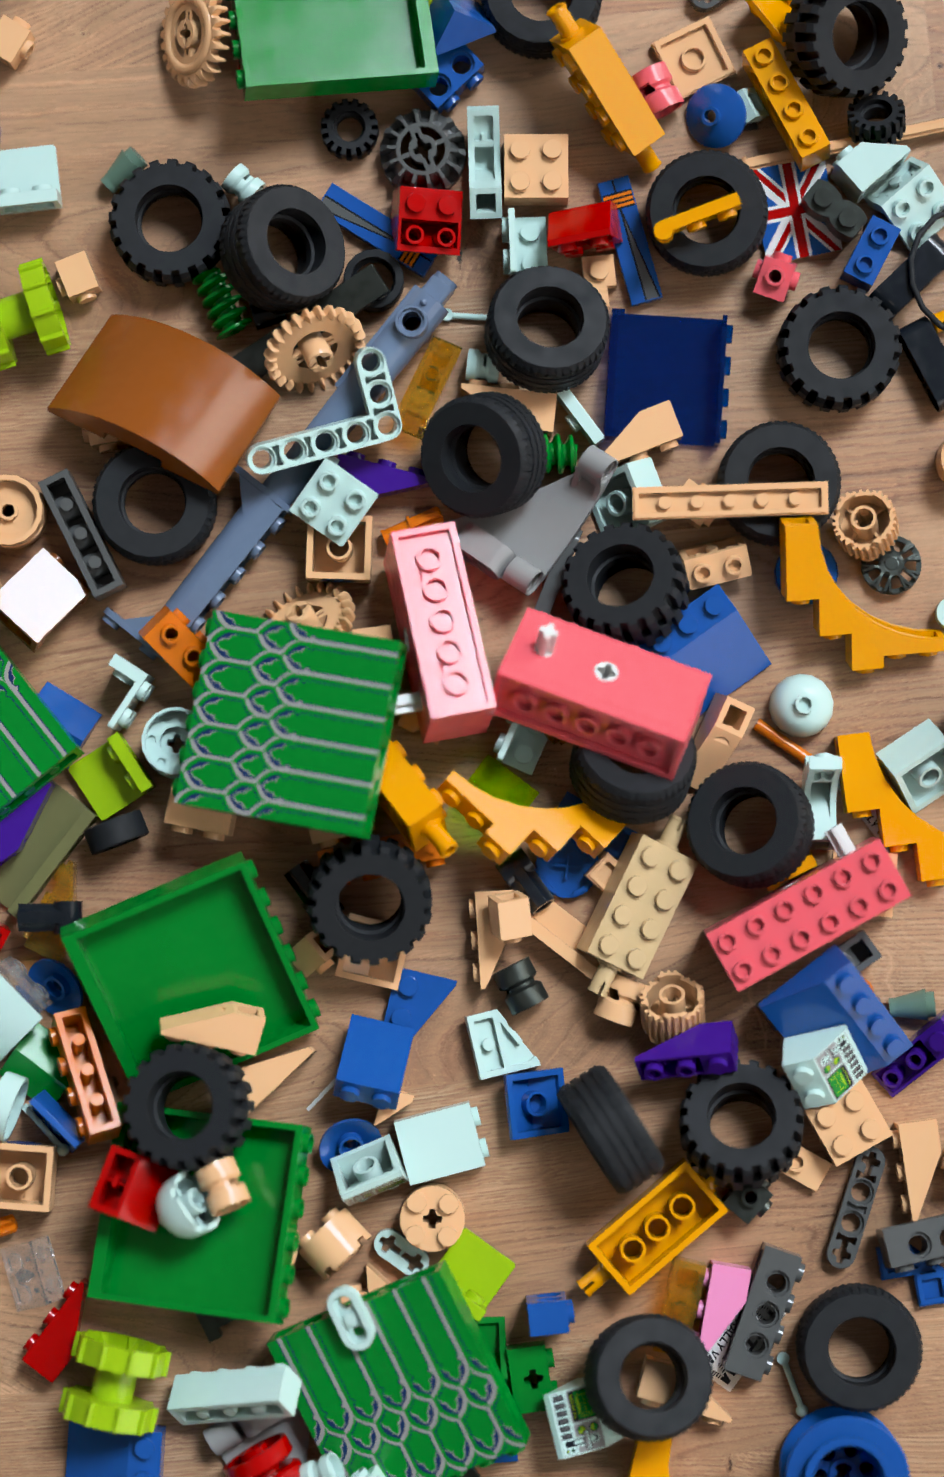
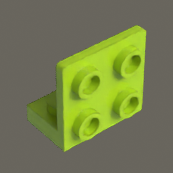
(111, 777)
(477, 1270)

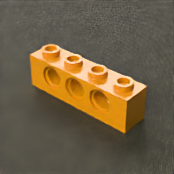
(786, 104)

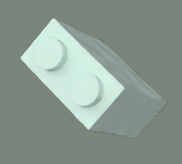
(441, 1142)

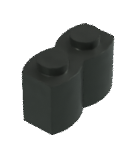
(826, 205)

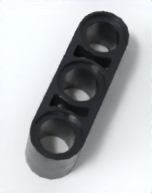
(927, 264)
(926, 357)

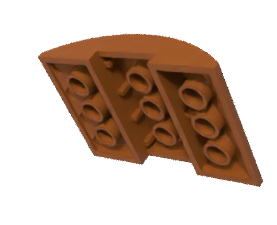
(167, 398)

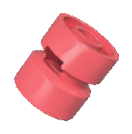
(657, 91)

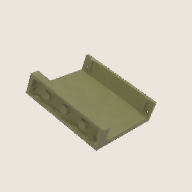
(49, 845)

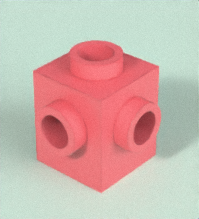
(774, 288)

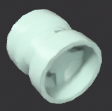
(242, 183)
(480, 367)
(327, 1466)

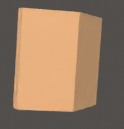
(384, 975)

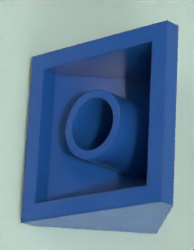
(458, 23)

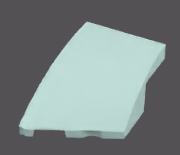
(16, 1017)

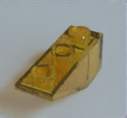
(428, 386)
(46, 942)
(683, 1290)

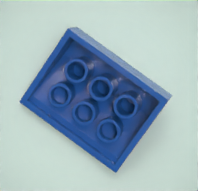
(716, 642)
(832, 995)
(108, 1454)

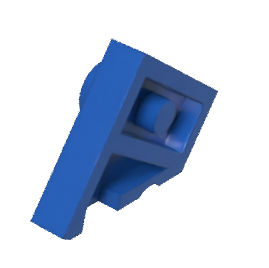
(417, 998)

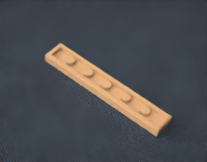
(730, 501)

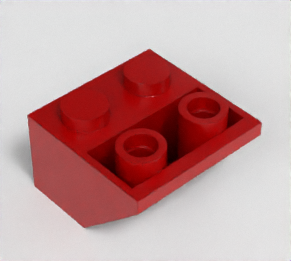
(427, 220)
(584, 229)
(130, 1188)

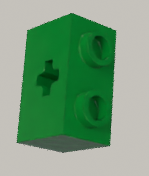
(527, 1357)

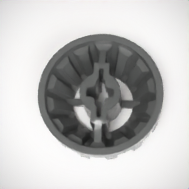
(436, 177)

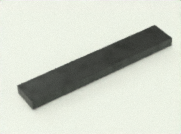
(351, 295)

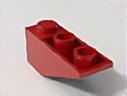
(53, 1348)

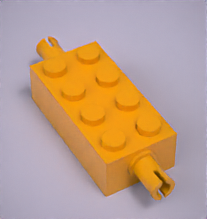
(606, 87)
(412, 805)
(653, 1229)

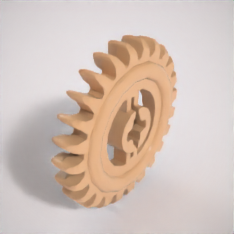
(193, 40)
(320, 362)
(330, 603)

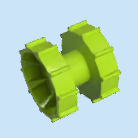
(32, 311)
(111, 1399)

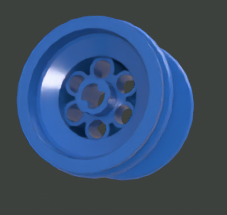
(834, 1430)

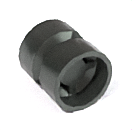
(520, 986)

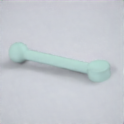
(466, 316)
(62, 1149)
(783, 1359)

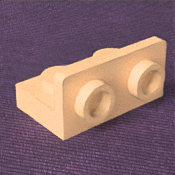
(716, 562)

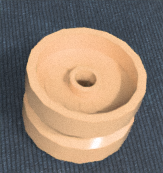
(29, 514)

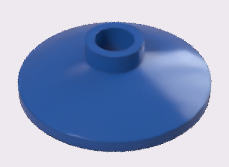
(729, 113)
(59, 982)
(335, 1137)

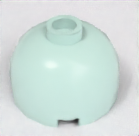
(801, 705)
(183, 1207)

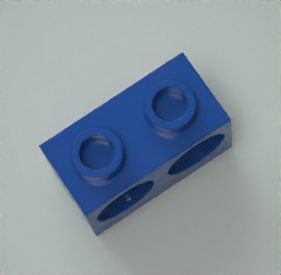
(454, 82)
(870, 253)
(549, 1313)

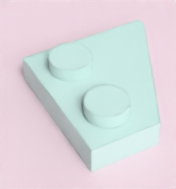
(496, 1046)

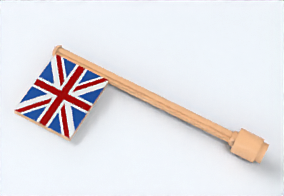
(788, 225)

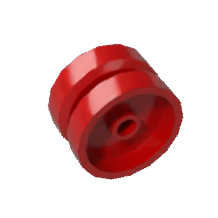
(265, 1460)

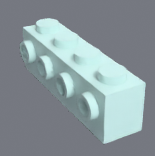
(234, 1394)

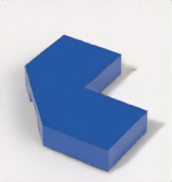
(927, 1279)

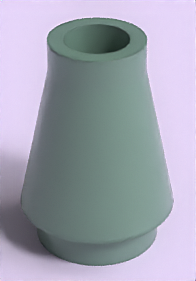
(122, 168)
(914, 1005)

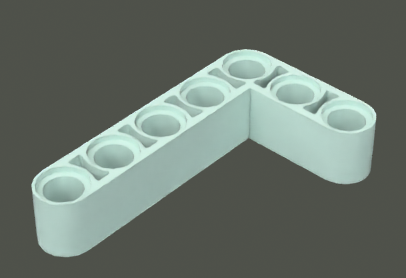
(338, 429)

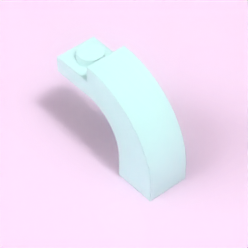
(484, 162)
(820, 786)

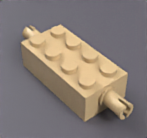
(637, 905)

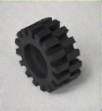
(873, 107)
(342, 111)

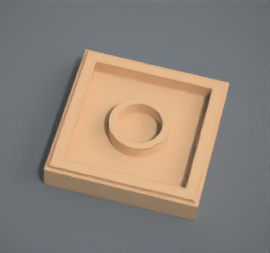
(694, 57)

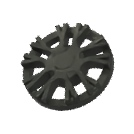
(891, 566)

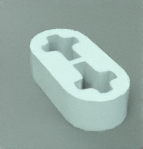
(396, 1258)

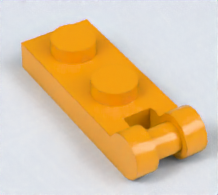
(696, 218)

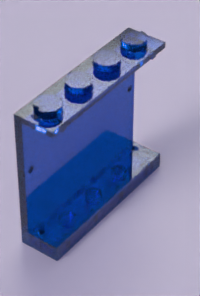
(673, 361)

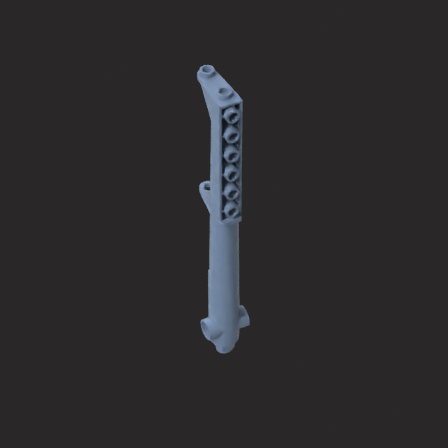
(269, 502)

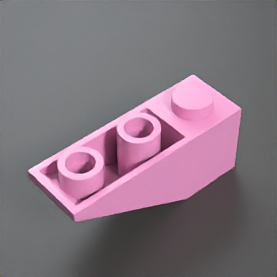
(723, 1299)

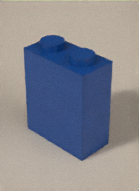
(373, 1062)

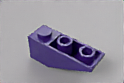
(382, 476)
(19, 824)
(697, 1051)
(924, 1054)

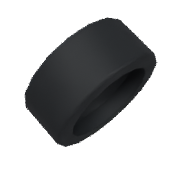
(389, 262)
(116, 832)

